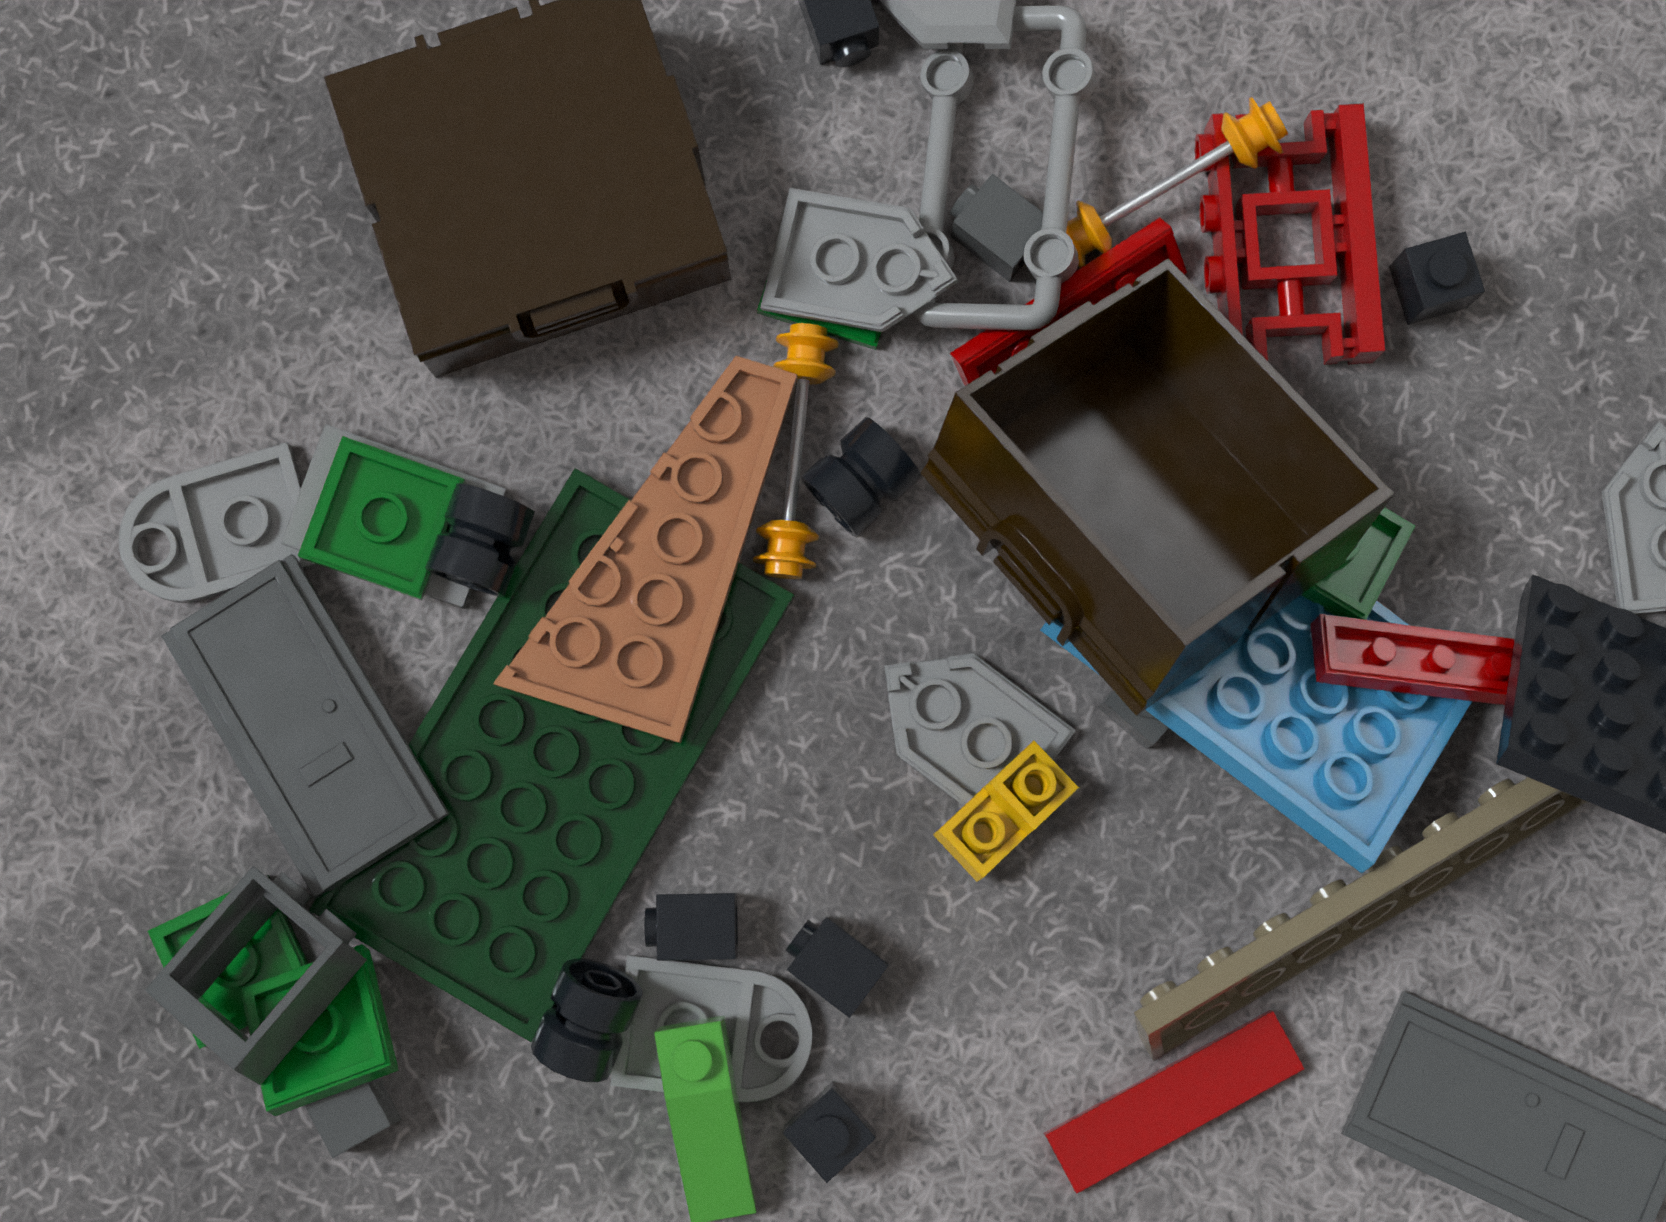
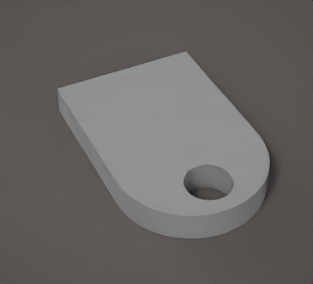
(219, 524)
(697, 991)

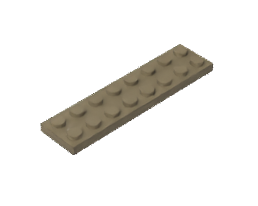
(1347, 912)

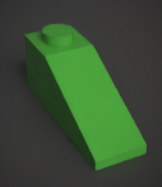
(705, 1118)

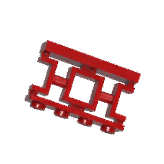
(1341, 236)

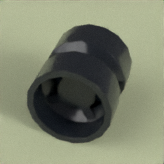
(868, 470)
(480, 539)
(584, 1029)

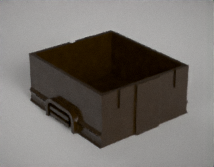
(528, 178)
(1151, 482)

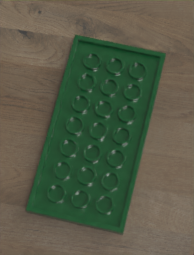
(537, 795)

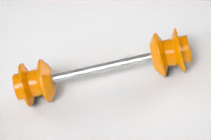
(1244, 137)
(788, 537)

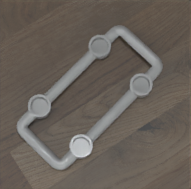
(1050, 251)

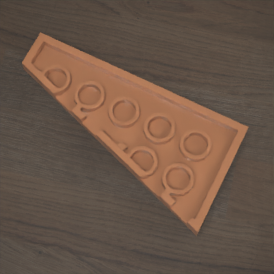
(653, 589)

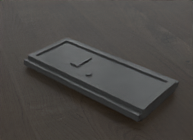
(304, 725)
(1508, 1122)

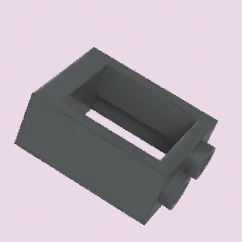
(221, 939)

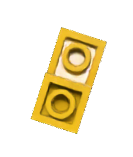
(1005, 811)

